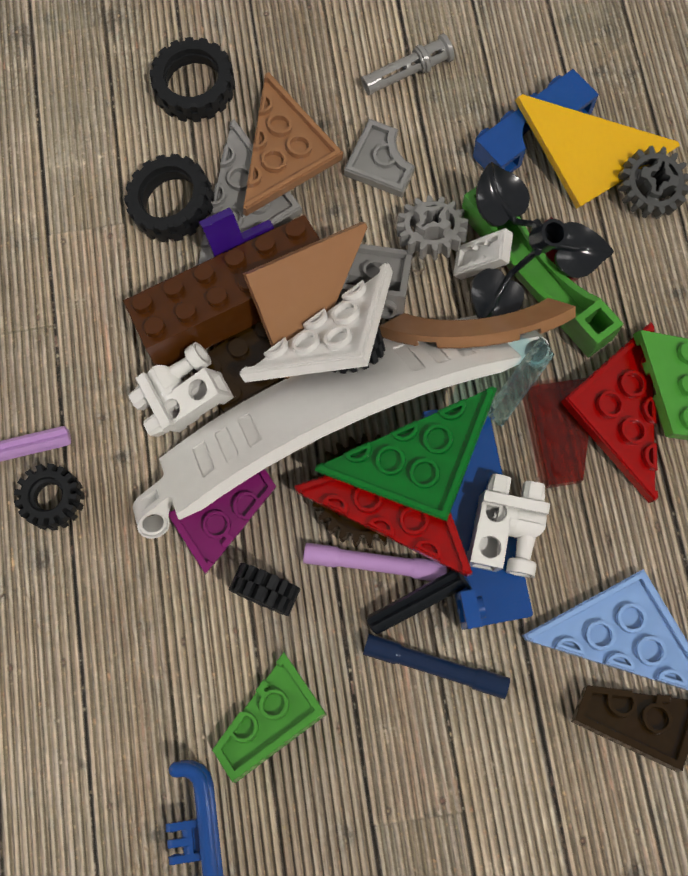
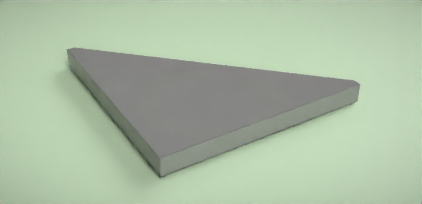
(232, 187)

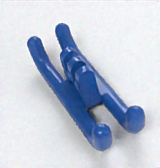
(199, 835)

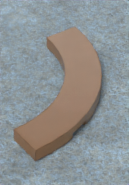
(478, 332)

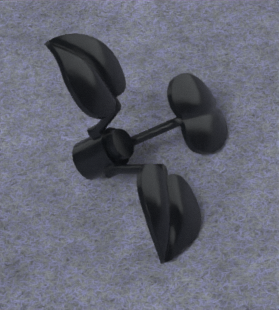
(505, 197)

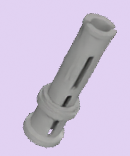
(419, 55)

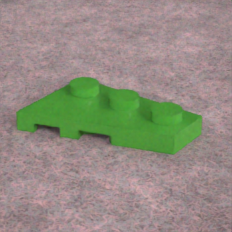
(668, 367)

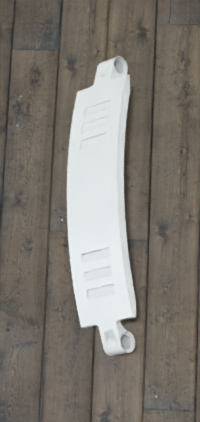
(300, 413)

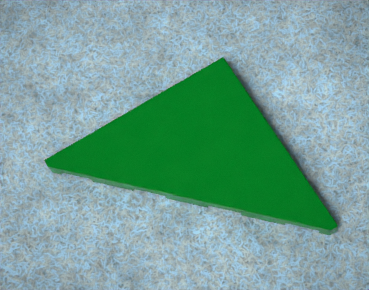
(420, 461)

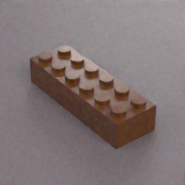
(211, 298)

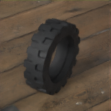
(183, 54)
(155, 174)

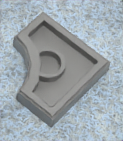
(378, 161)

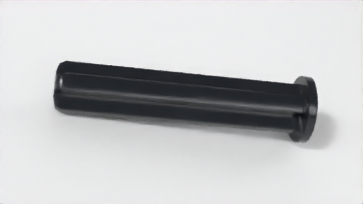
(417, 601)

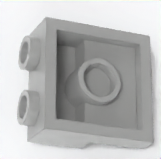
(367, 266)

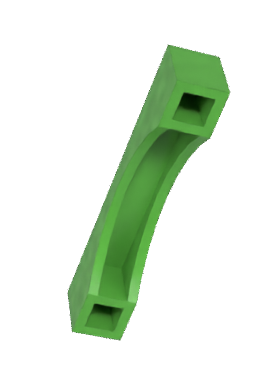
(594, 320)

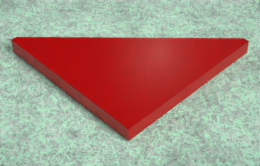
(620, 415)
(402, 524)

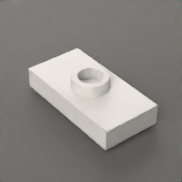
(483, 253)

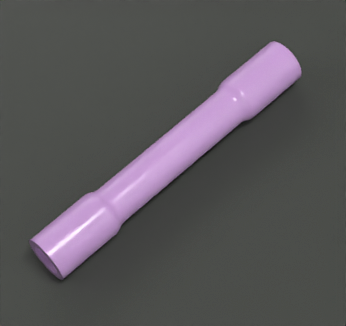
(335, 557)

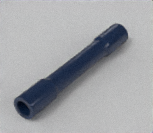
(476, 678)

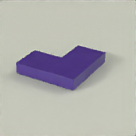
(224, 233)

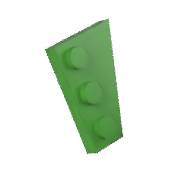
(269, 722)

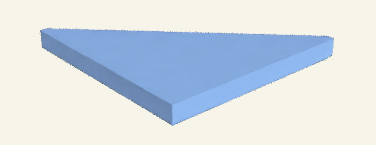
(623, 630)

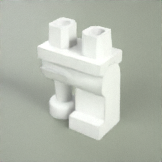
(178, 401)
(505, 516)

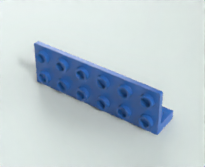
(493, 595)

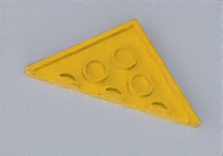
(585, 148)

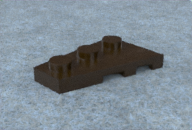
(640, 722)

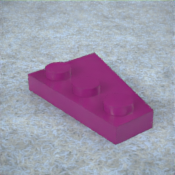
(217, 525)

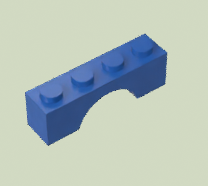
(505, 141)

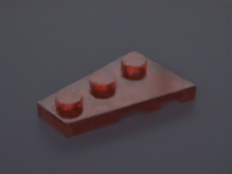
(558, 435)

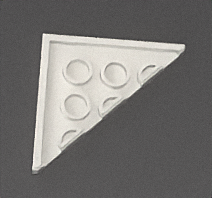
(330, 338)

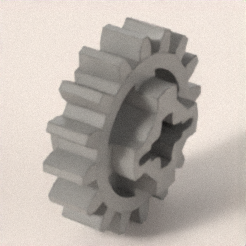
(432, 227)

